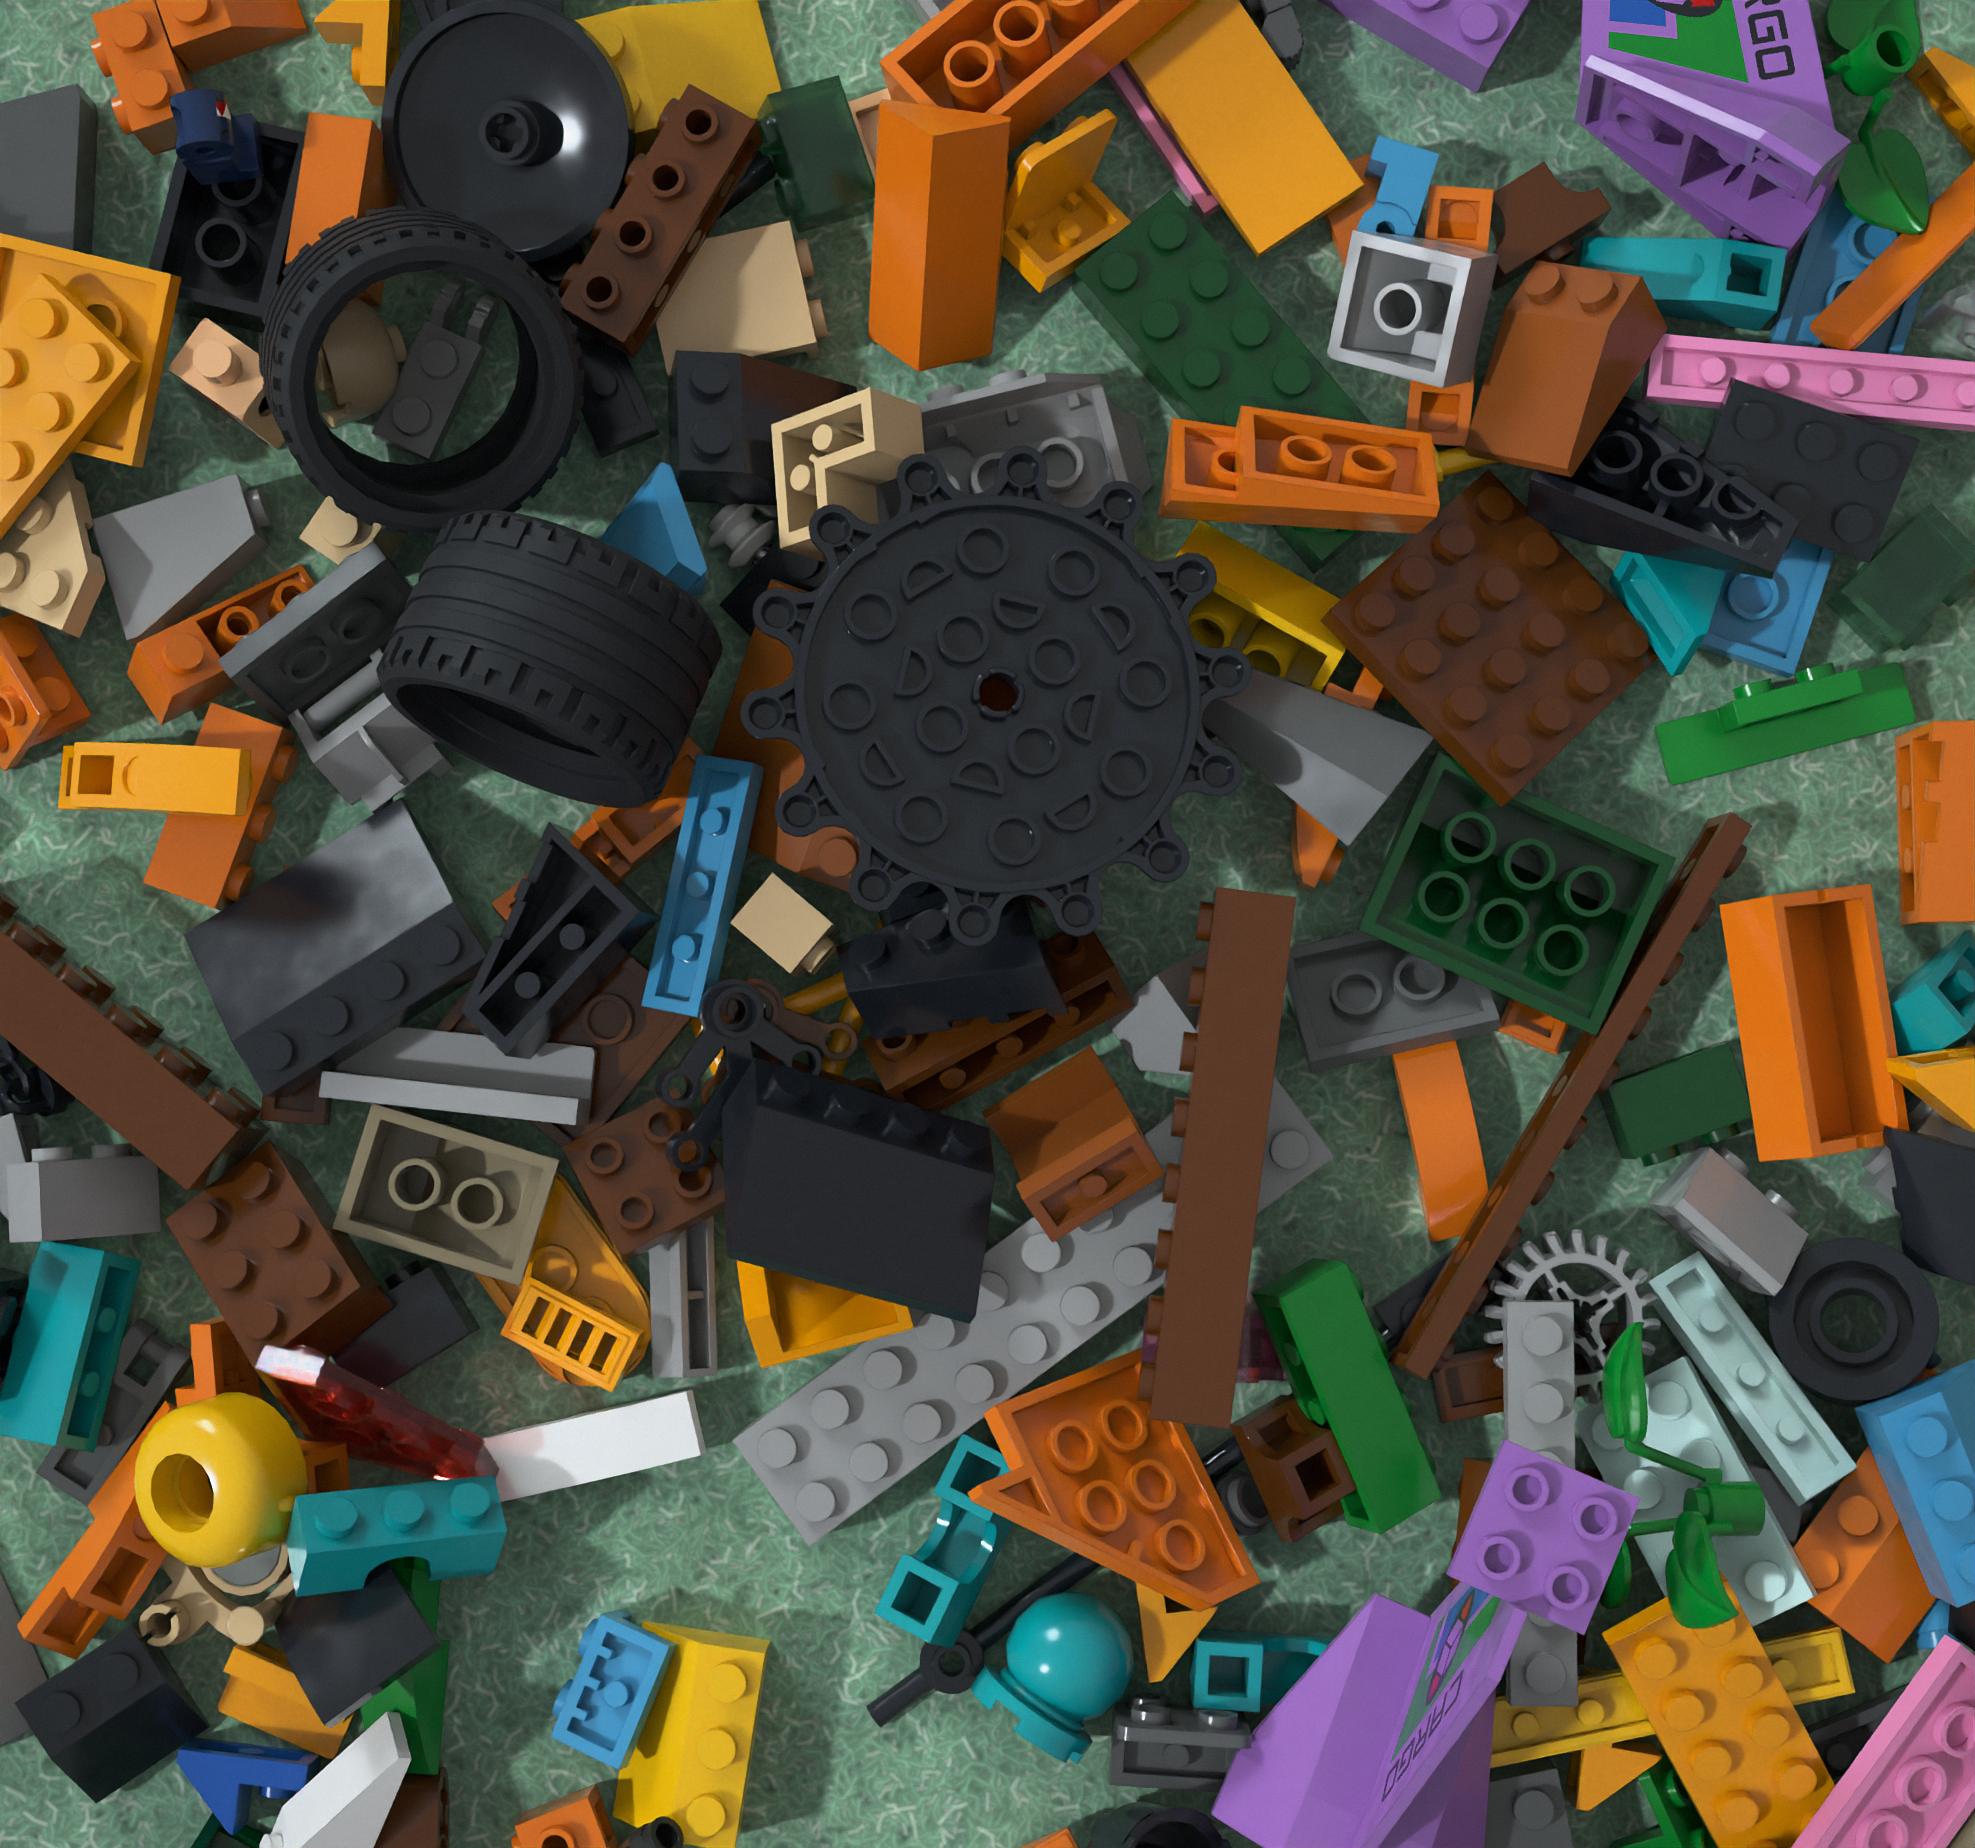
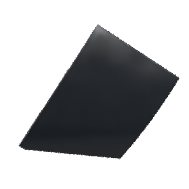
(1935, 1202)
(354, 1641)

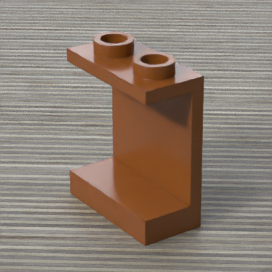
(1073, 1144)

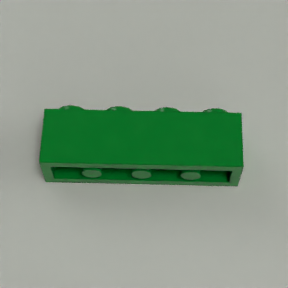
(1346, 1386)

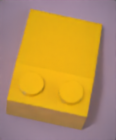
(701, 43)

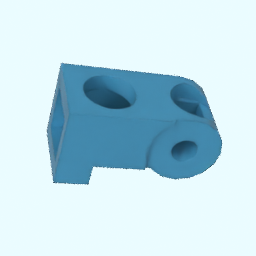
(1403, 186)

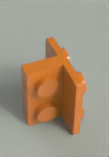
(34, 691)

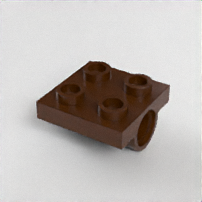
(634, 1186)

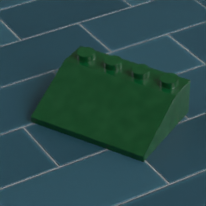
(1515, 894)

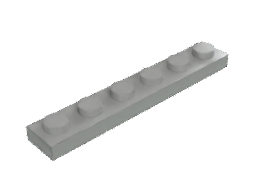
(1542, 1419)

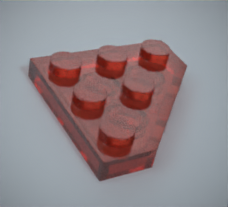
(372, 1420)

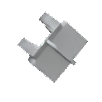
(373, 750)

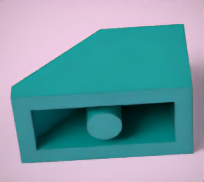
(1936, 1000)

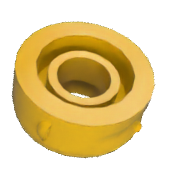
(252, 1471)

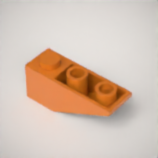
(180, 664)

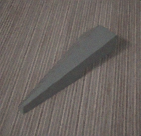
(1318, 749)

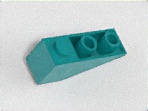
(1697, 277)

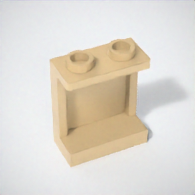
(745, 298)

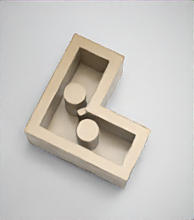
(839, 458)

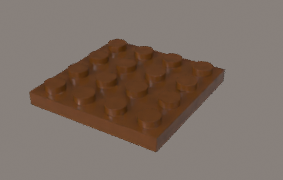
(1492, 637)

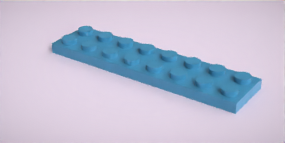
(1765, 618)

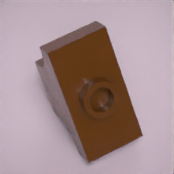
(1540, 221)
(1293, 1467)

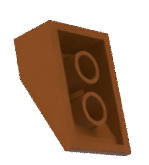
(1562, 365)

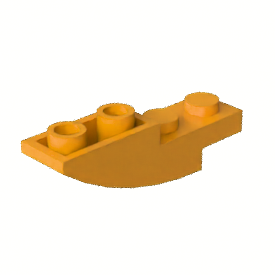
(155, 779)

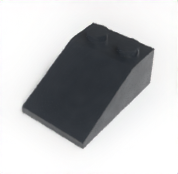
(723, 422)

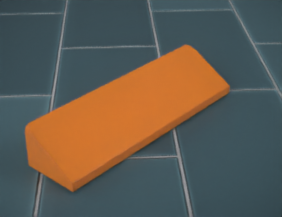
(1899, 269)

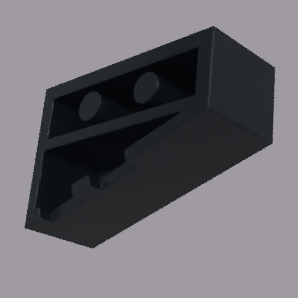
(557, 945)
(922, 979)

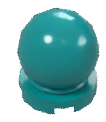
(1063, 1667)

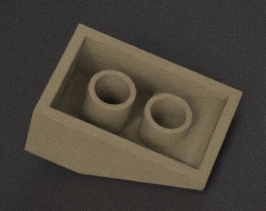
(446, 1193)

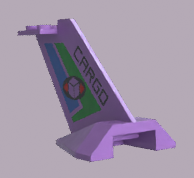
(1715, 109)
(1398, 1711)

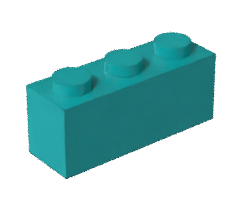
(67, 1345)

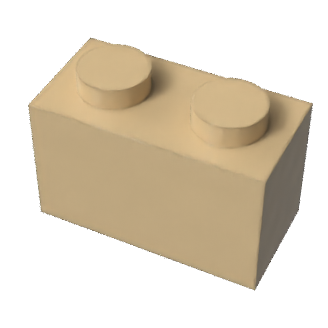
(787, 928)

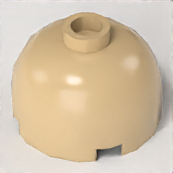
(358, 363)

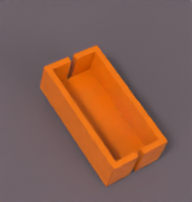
(1813, 1021)

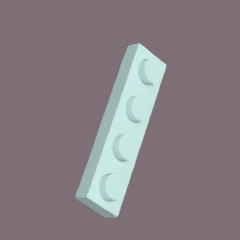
(1749, 1379)

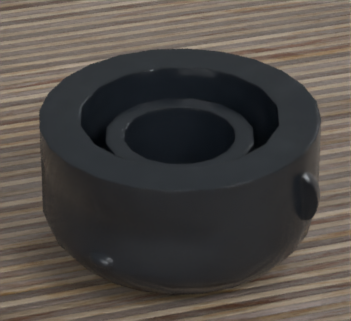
(1866, 1270)

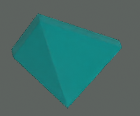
(1669, 602)

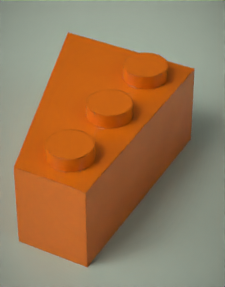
(1936, 823)

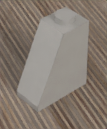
(179, 551)

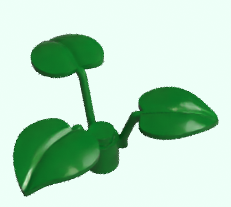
(1883, 174)
(1708, 1510)

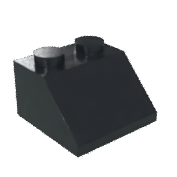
(112, 1713)

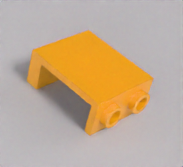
(804, 1318)

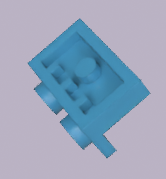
(612, 1689)

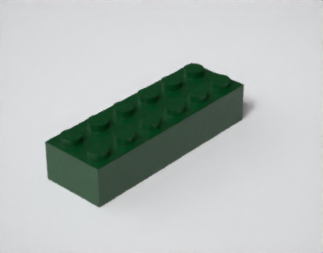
(1208, 337)

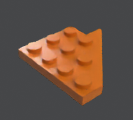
(1116, 1485)

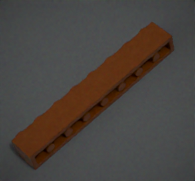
(1220, 1157)

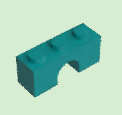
(348, 1533)
(942, 1580)
(1248, 1667)

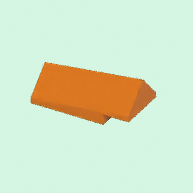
(937, 232)
(1300, 473)

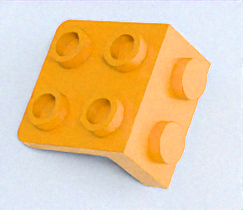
(1055, 208)

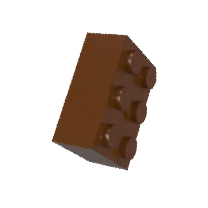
(274, 1260)

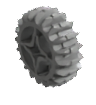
(1618, 1288)

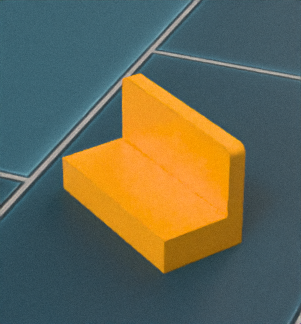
(269, 1697)

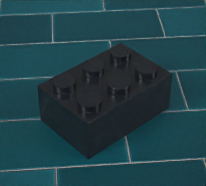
(231, 235)

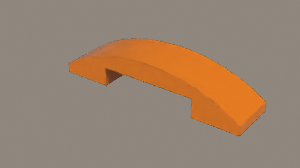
(1462, 219)
(1442, 1137)

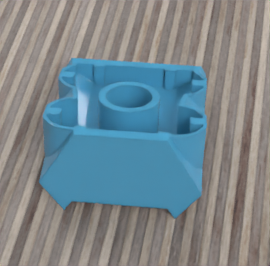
(659, 532)

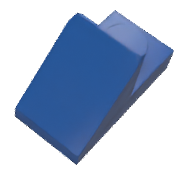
(228, 1771)

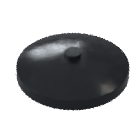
(510, 124)

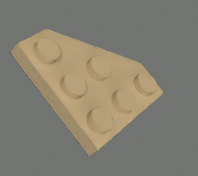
(49, 558)

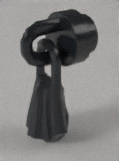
(45, 1093)

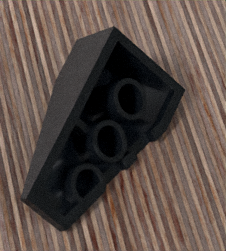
(1662, 500)

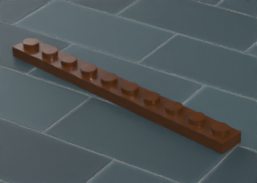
(1560, 1117)

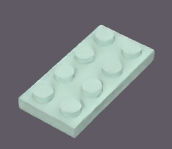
(1688, 1426)

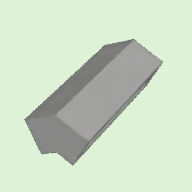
(684, 1304)

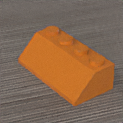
(1865, 1563)

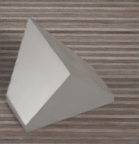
(1160, 1015)

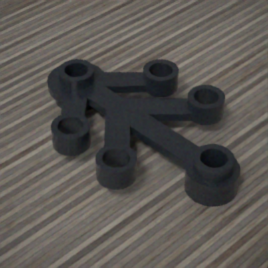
(736, 1044)

